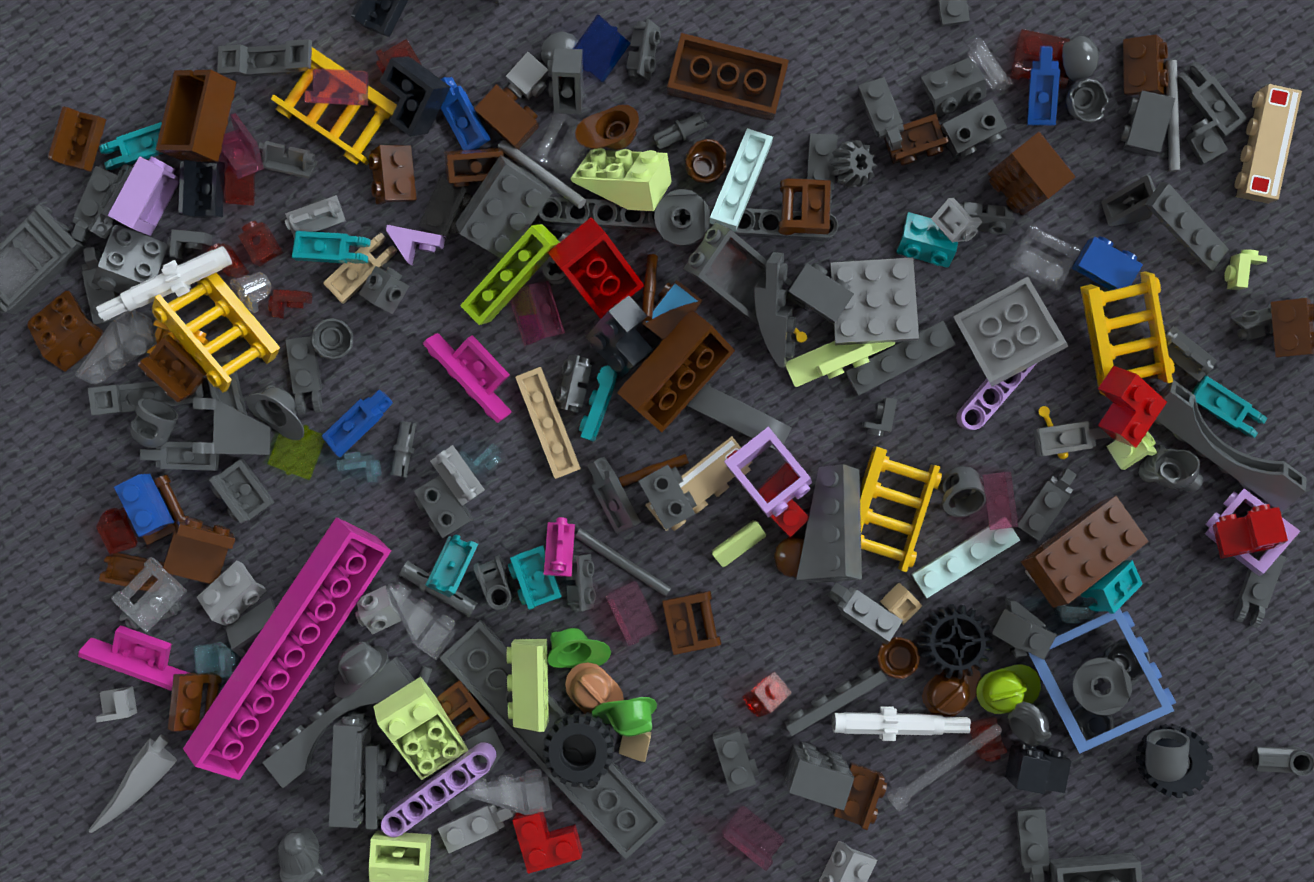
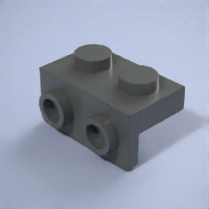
(954, 86)
(241, 492)

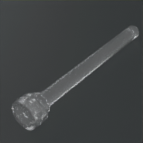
(901, 796)

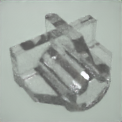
(252, 290)

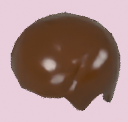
(706, 161)
(788, 555)
(898, 658)

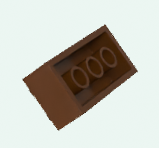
(727, 76)
(1030, 175)
(676, 370)
(1084, 551)

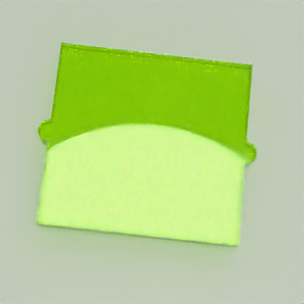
(297, 456)

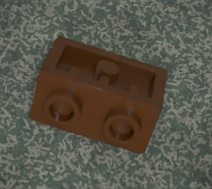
(863, 796)

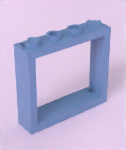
(1150, 670)

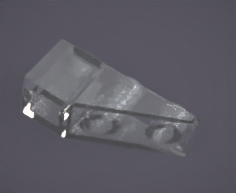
(118, 346)
(423, 625)
(520, 794)

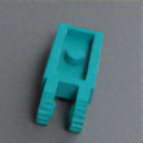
(132, 145)
(328, 247)
(599, 401)
(1226, 405)

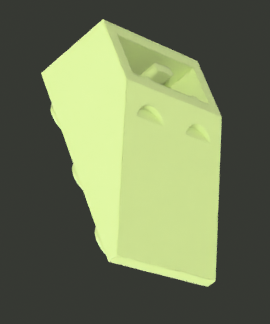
(625, 177)
(419, 728)
(399, 858)

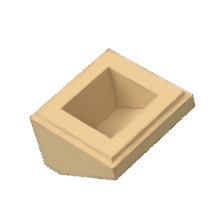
(901, 603)
(635, 746)

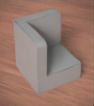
(117, 704)

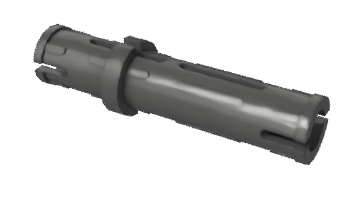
(419, 578)

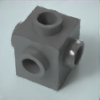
(384, 289)

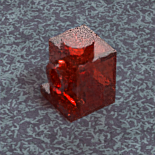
(266, 249)

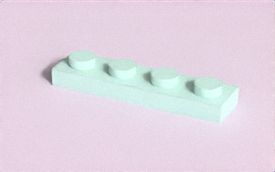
(741, 179)
(963, 559)

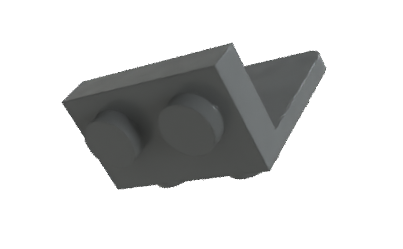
(128, 260)

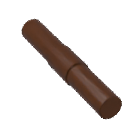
(649, 286)
(634, 477)

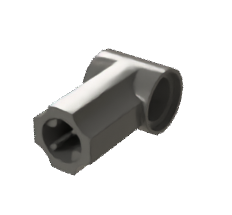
(1281, 760)

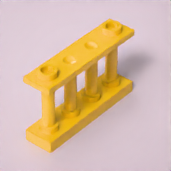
(384, 109)
(227, 305)
(1100, 326)
(871, 489)

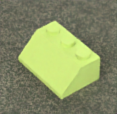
(528, 684)

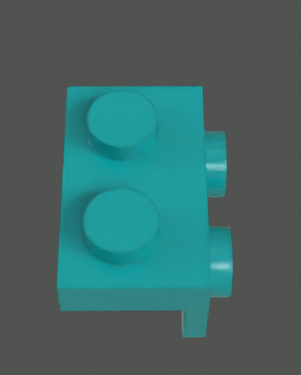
(926, 241)
(535, 586)

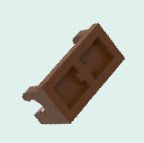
(124, 568)

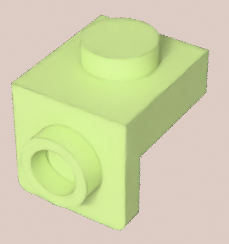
(1238, 271)
(1127, 455)

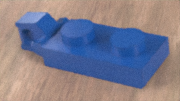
(1043, 89)
(463, 117)
(356, 422)

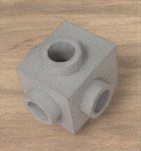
(377, 611)

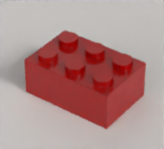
(595, 267)

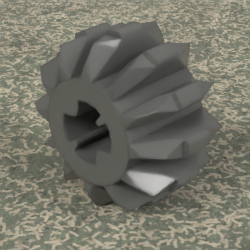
(853, 164)

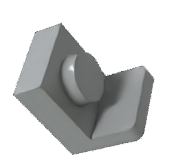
(956, 221)

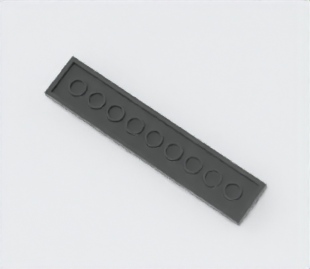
(610, 803)

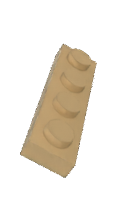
(548, 422)

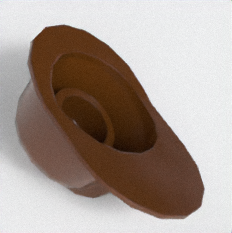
(609, 128)
(950, 695)

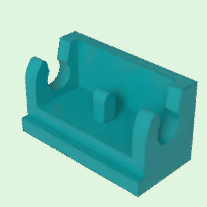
(451, 565)
(1114, 588)

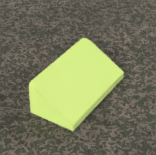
(738, 543)

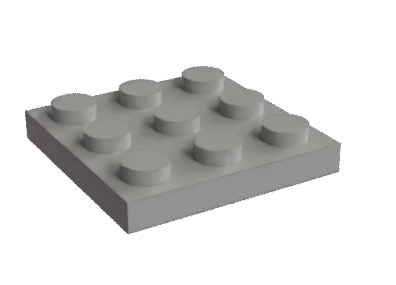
(881, 303)
(1010, 331)

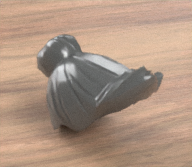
(1172, 469)
(1031, 723)
(299, 856)

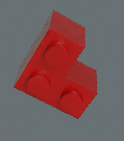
(1133, 406)
(793, 516)
(1255, 532)
(544, 847)

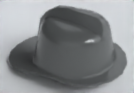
(277, 410)
(357, 666)

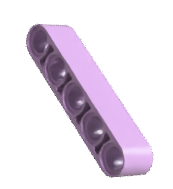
(981, 408)
(429, 798)

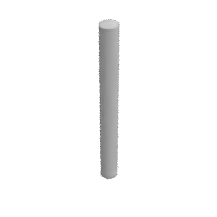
(1173, 126)
(542, 174)

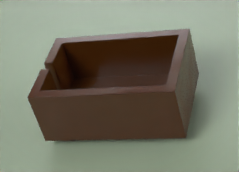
(196, 115)

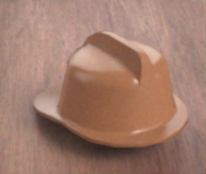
(591, 686)

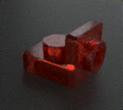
(400, 50)
(239, 190)
(237, 268)
(294, 299)
(116, 530)
(993, 749)

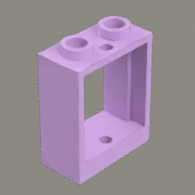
(145, 195)
(750, 452)
(1266, 560)

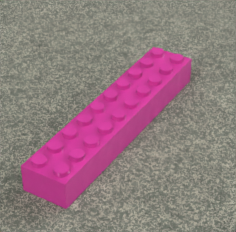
(286, 650)

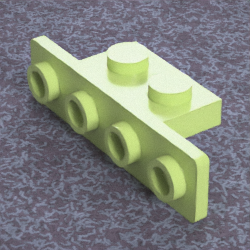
(830, 360)

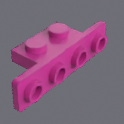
(474, 370)
(134, 655)

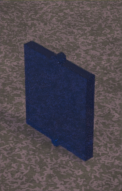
(601, 48)

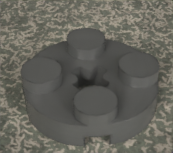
(671, 230)
(1116, 695)

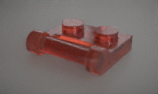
(1029, 50)

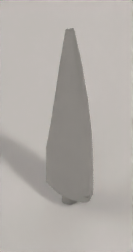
(144, 772)

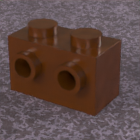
(470, 165)

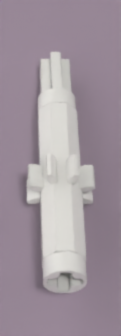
(173, 279)
(890, 723)

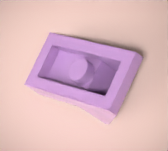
(407, 239)

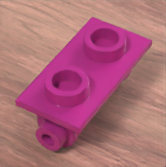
(559, 548)

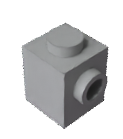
(527, 77)

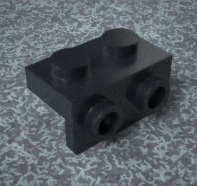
(379, 15)
(201, 189)

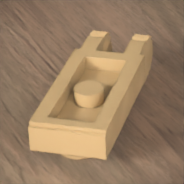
(353, 276)

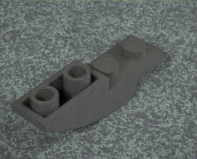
(772, 314)

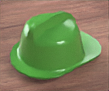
(573, 648)
(627, 716)

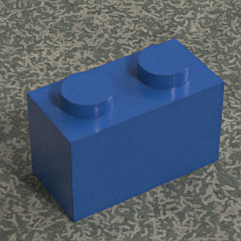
(1107, 264)
(144, 505)

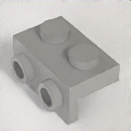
(230, 594)
(848, 865)

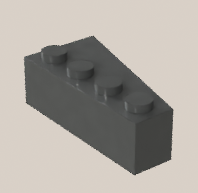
(833, 528)

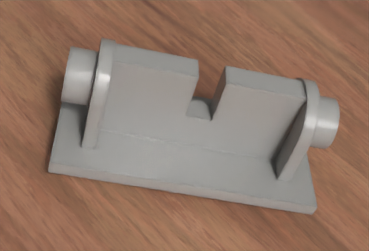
(315, 216)
(457, 475)

